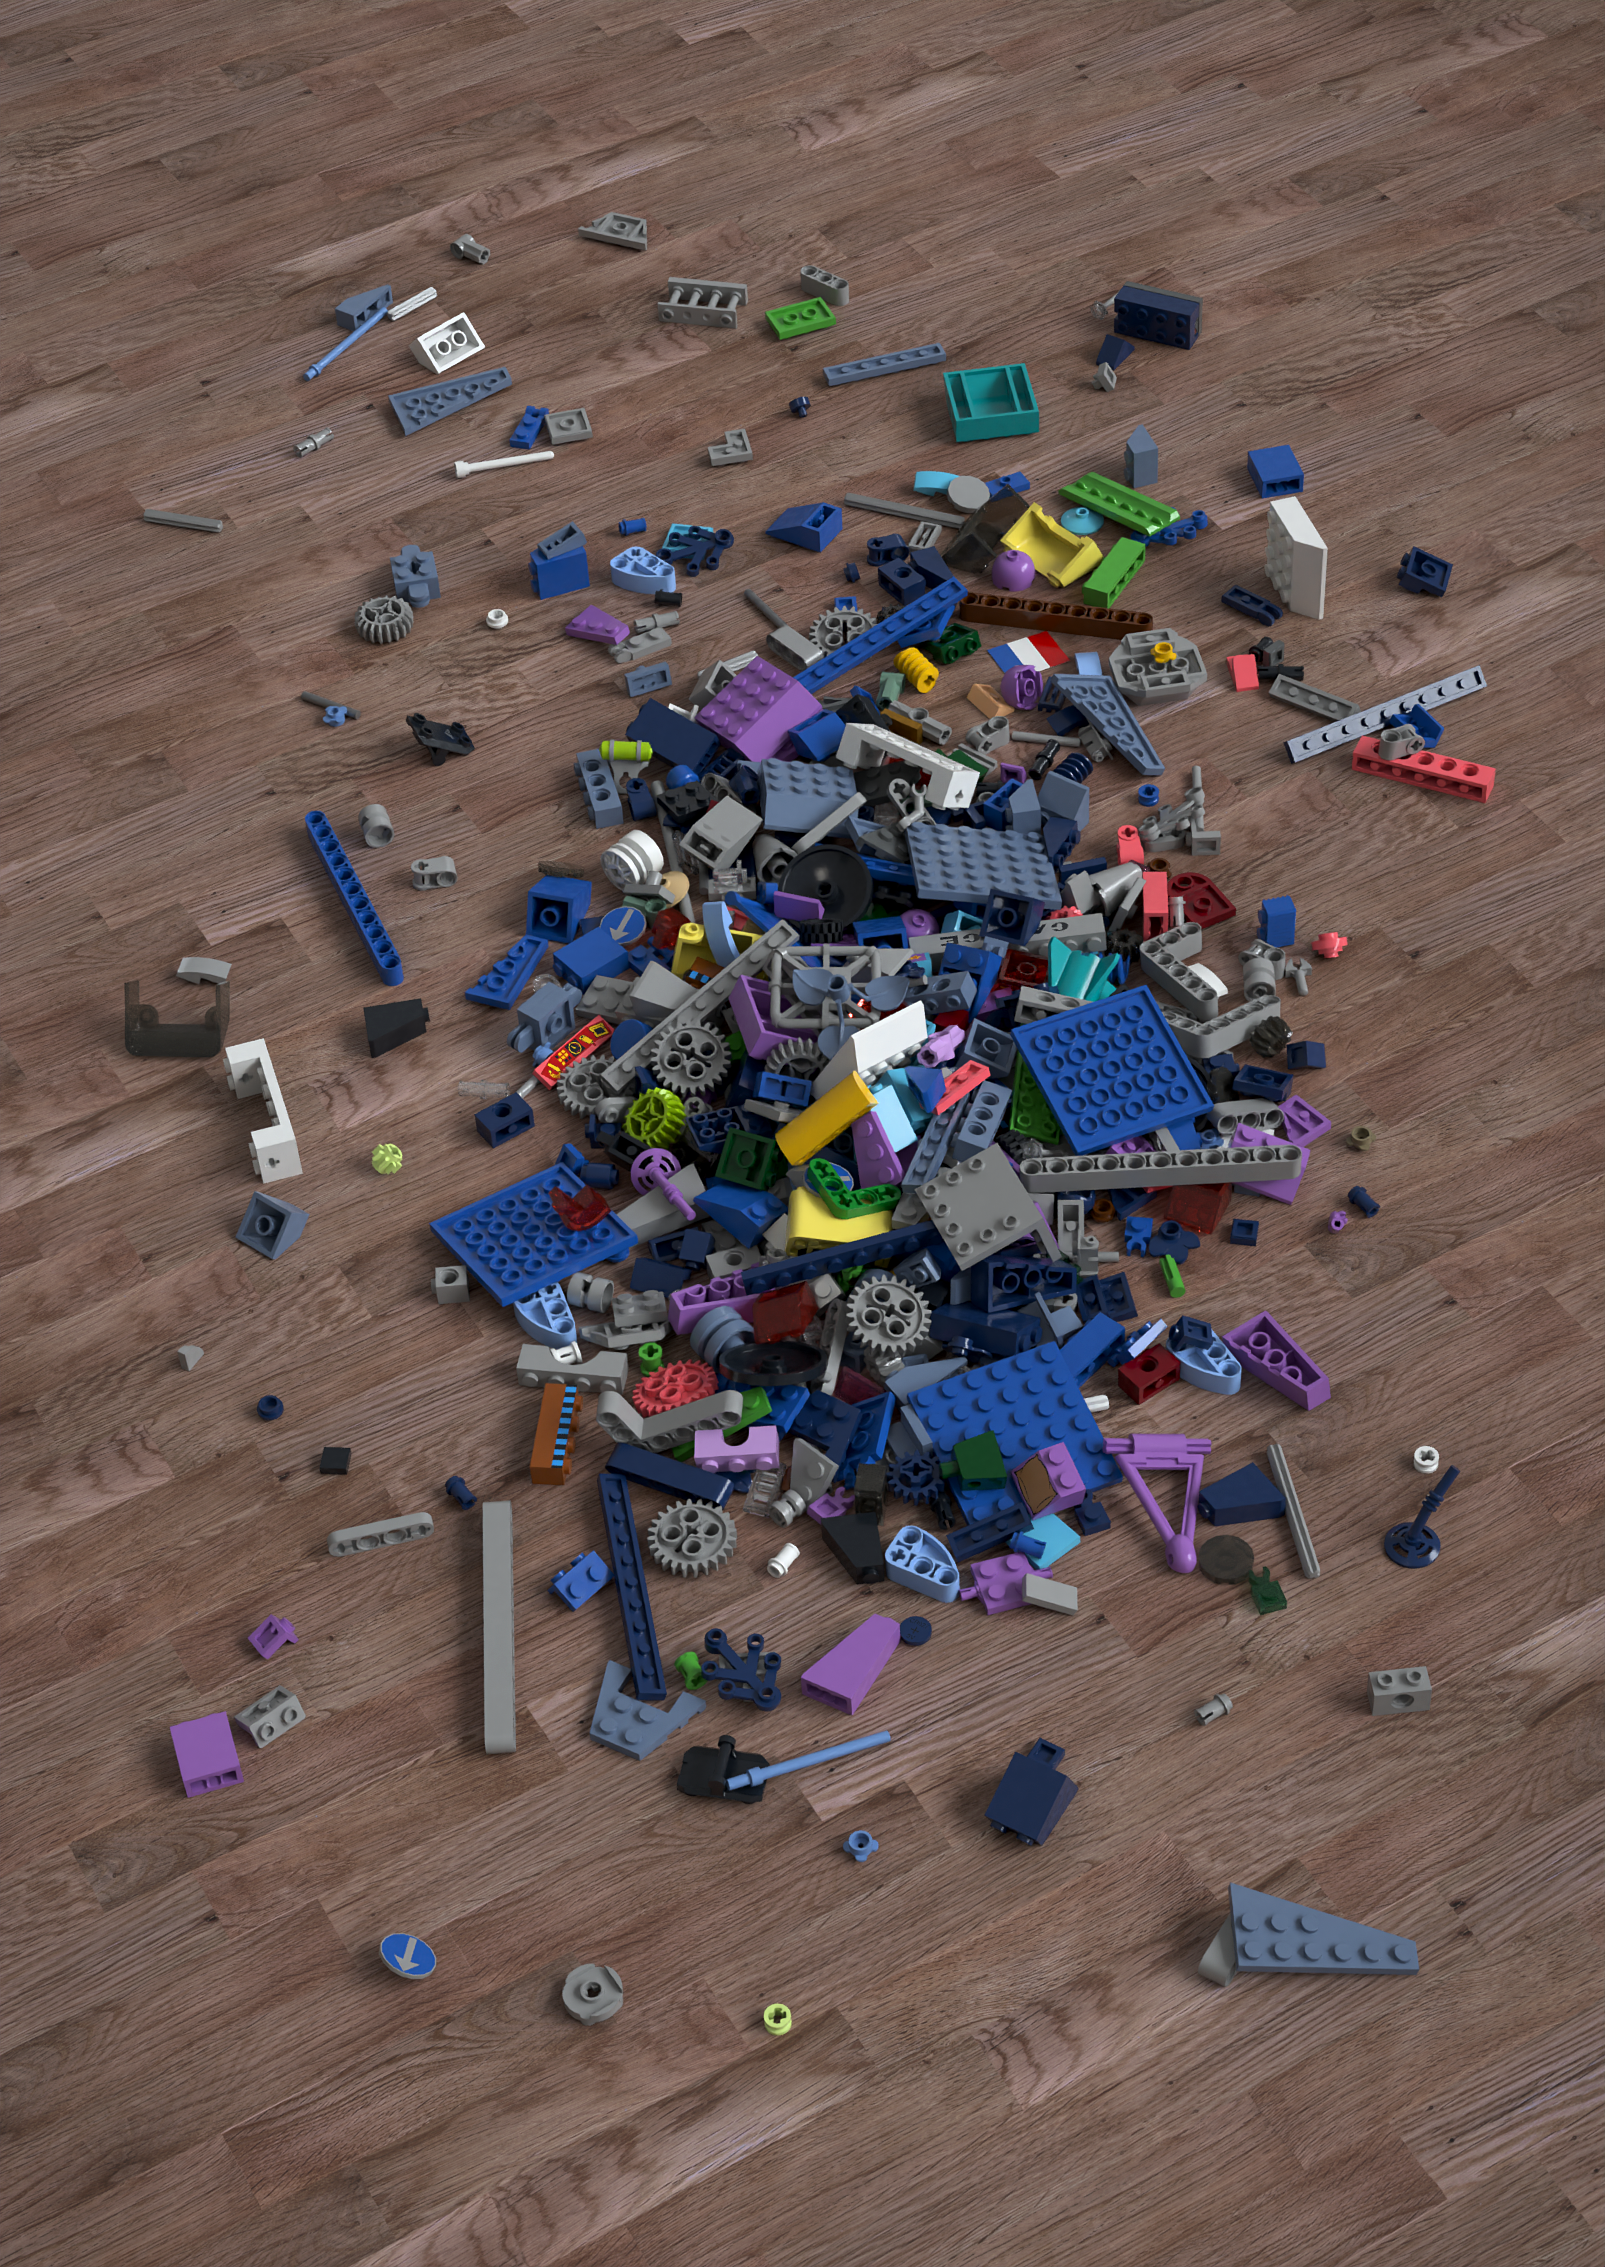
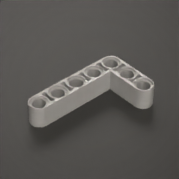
(1162, 962)
(1223, 1031)
(669, 1427)

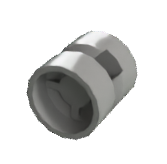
(376, 825)
(1258, 978)
(592, 1292)

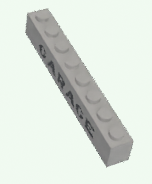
(1076, 932)

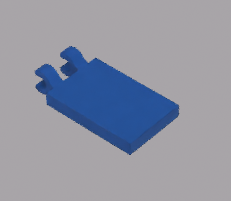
(870, 1436)

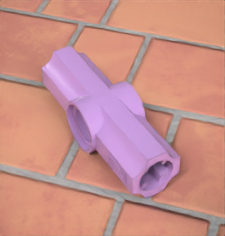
(941, 1046)

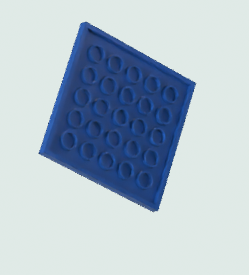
(1111, 1070)
(520, 1242)
(1030, 1407)

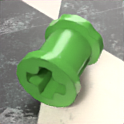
(650, 1355)
(691, 1670)

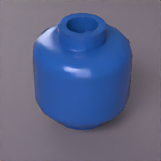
(680, 776)

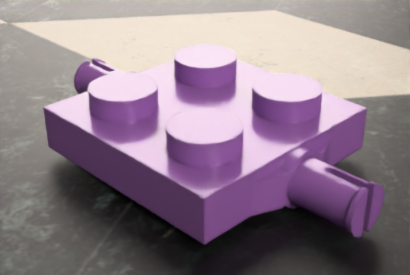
(1000, 1582)

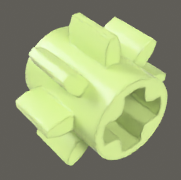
(387, 1158)

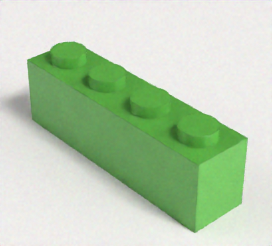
(1114, 573)

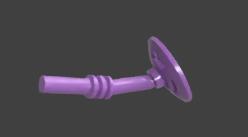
(660, 1178)

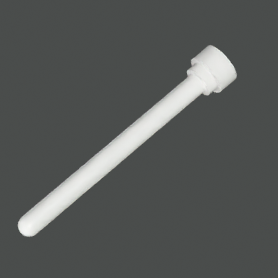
(463, 468)

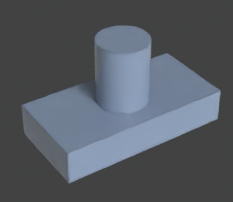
(647, 679)

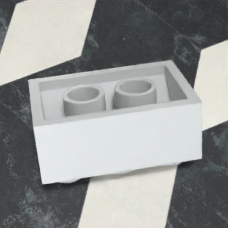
(447, 344)

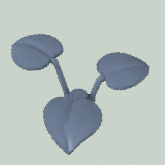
(815, 984)

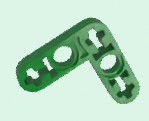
(846, 1203)

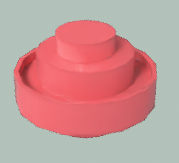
(1329, 944)

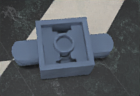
(415, 576)
(545, 1017)

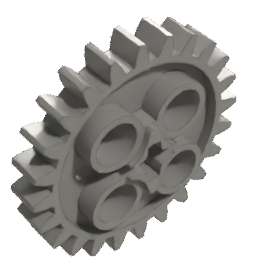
(828, 630)
(701, 1040)
(583, 1087)
(879, 1335)
(692, 1538)

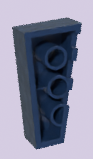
(1013, 1280)

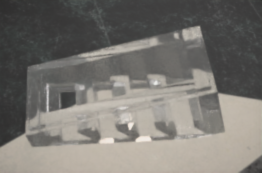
(773, 1475)

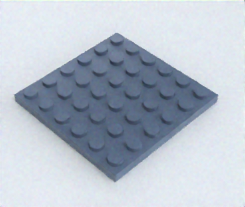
(969, 862)

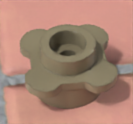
(1361, 1138)

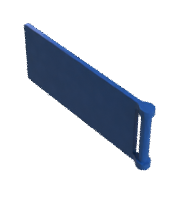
(765, 918)

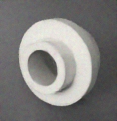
(497, 619)

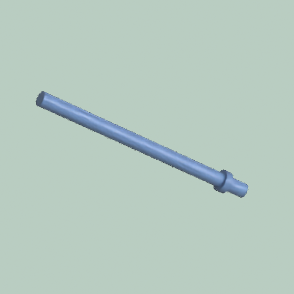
(315, 369)

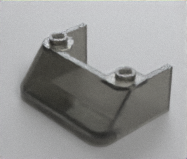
(973, 543)
(149, 1038)

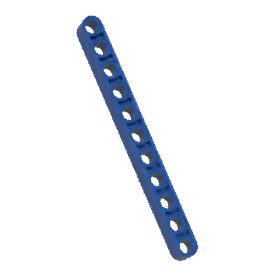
(354, 898)

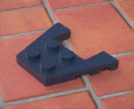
(827, 1425)

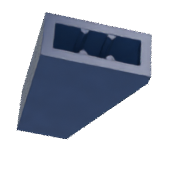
(1241, 1498)

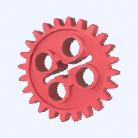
(674, 1387)

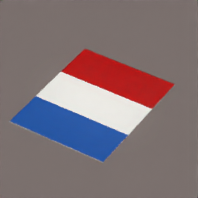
(1033, 650)

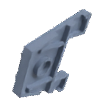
(634, 1725)

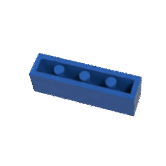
(1092, 1347)

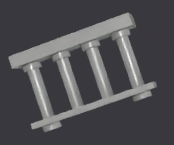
(705, 291)

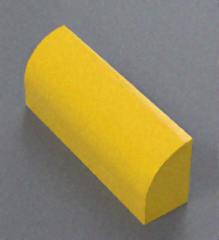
(825, 1119)

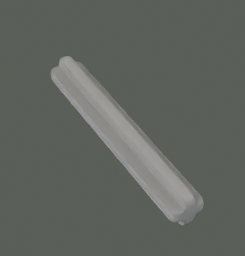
(183, 520)

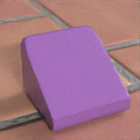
(1012, 772)

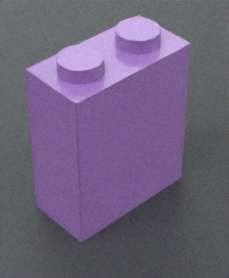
(206, 1754)

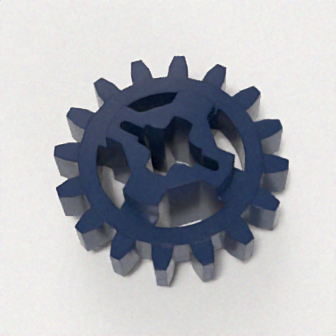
(915, 1478)

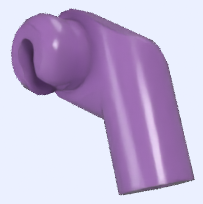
(1336, 1221)

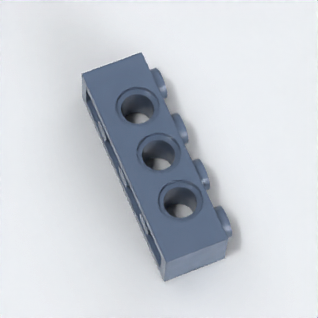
(599, 789)
(943, 993)
(981, 1120)

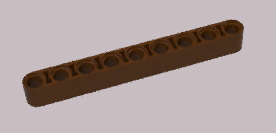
(1053, 616)

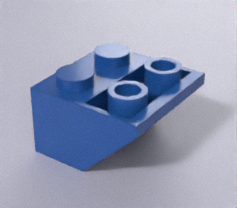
(818, 735)

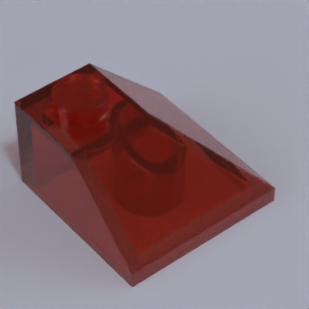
(1023, 970)

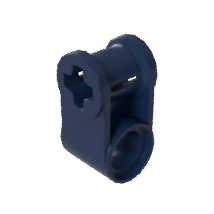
(887, 549)
(640, 800)

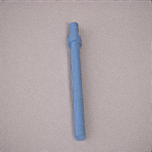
(756, 1775)

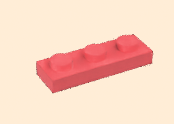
(960, 1084)

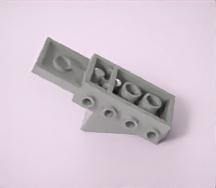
(645, 999)

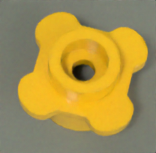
(1163, 652)

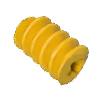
(916, 669)

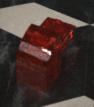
(667, 927)
(582, 1210)

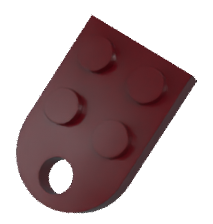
(1203, 899)

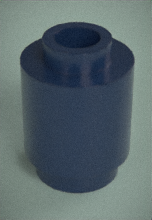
(599, 1175)

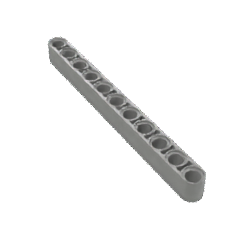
(1161, 1168)
(498, 1628)

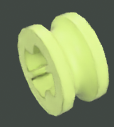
(769, 2017)

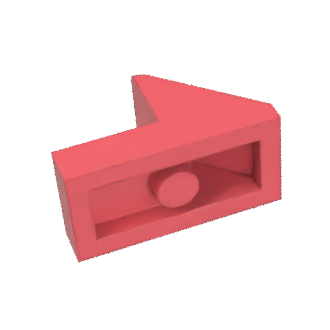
(1243, 672)

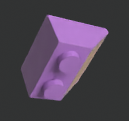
(1048, 1482)

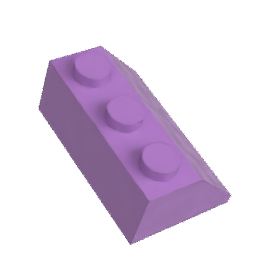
(1277, 1189)

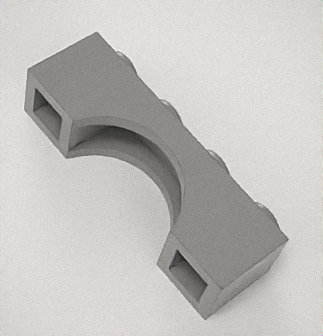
(601, 1374)

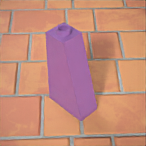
(853, 1665)

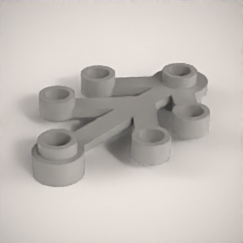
(1174, 818)

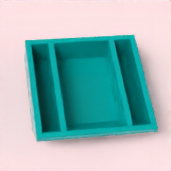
(991, 402)

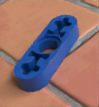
(765, 892)

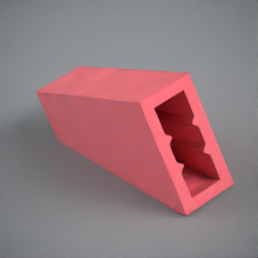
(1154, 904)

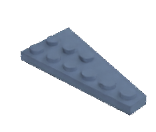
(433, 402)
(1107, 710)
(1298, 1939)

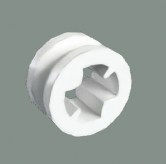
(1424, 1453)

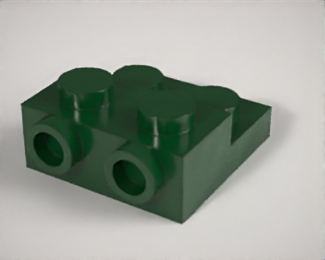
(953, 643)
(749, 1160)

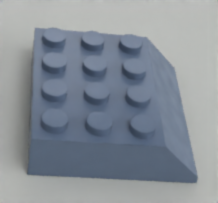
(803, 795)

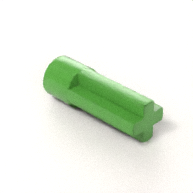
(1172, 1276)

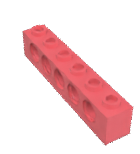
(1426, 771)

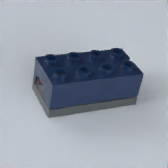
(1158, 315)

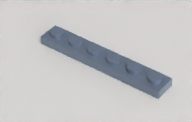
(884, 364)
(934, 1146)

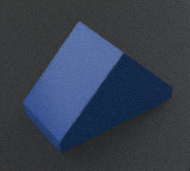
(926, 1085)

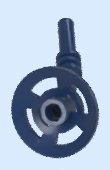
(1413, 1536)

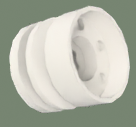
(631, 859)

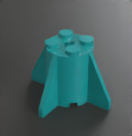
(1079, 974)

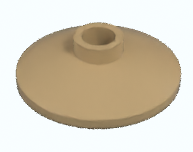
(677, 884)

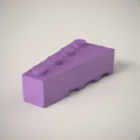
(694, 1302)
(1277, 1360)

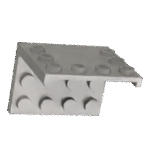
(984, 1208)

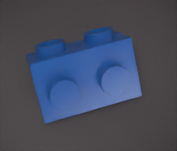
(1423, 723)
(582, 1581)

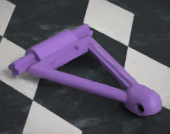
(1165, 1453)

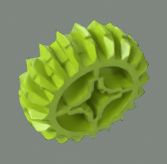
(655, 1118)

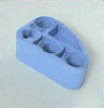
(642, 572)
(547, 1317)
(1209, 1369)
(922, 1564)

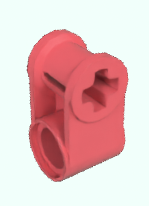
(1129, 845)

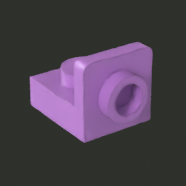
(272, 1635)

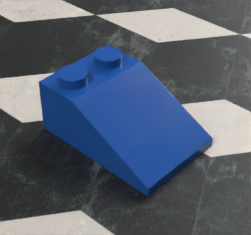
(742, 1210)

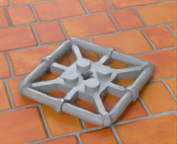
(786, 1020)

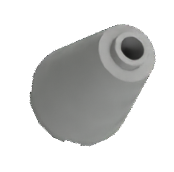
(771, 858)
(1113, 886)

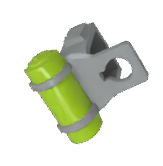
(625, 757)

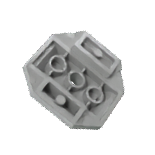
(1152, 682)

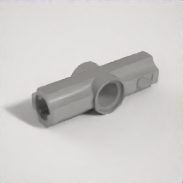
(931, 728)

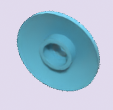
(1082, 521)

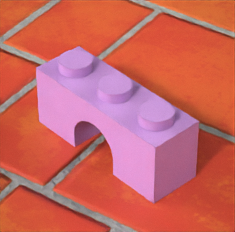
(758, 1452)

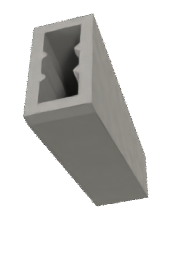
(656, 1216)

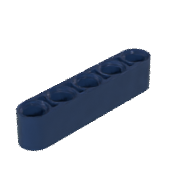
(669, 1475)

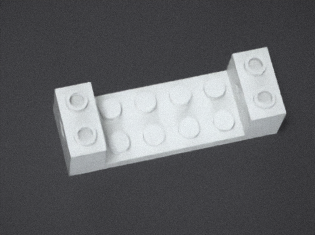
(950, 782)
(275, 1145)

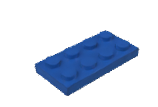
(784, 1401)

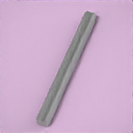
(904, 510)
(1293, 1512)

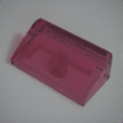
(855, 1388)

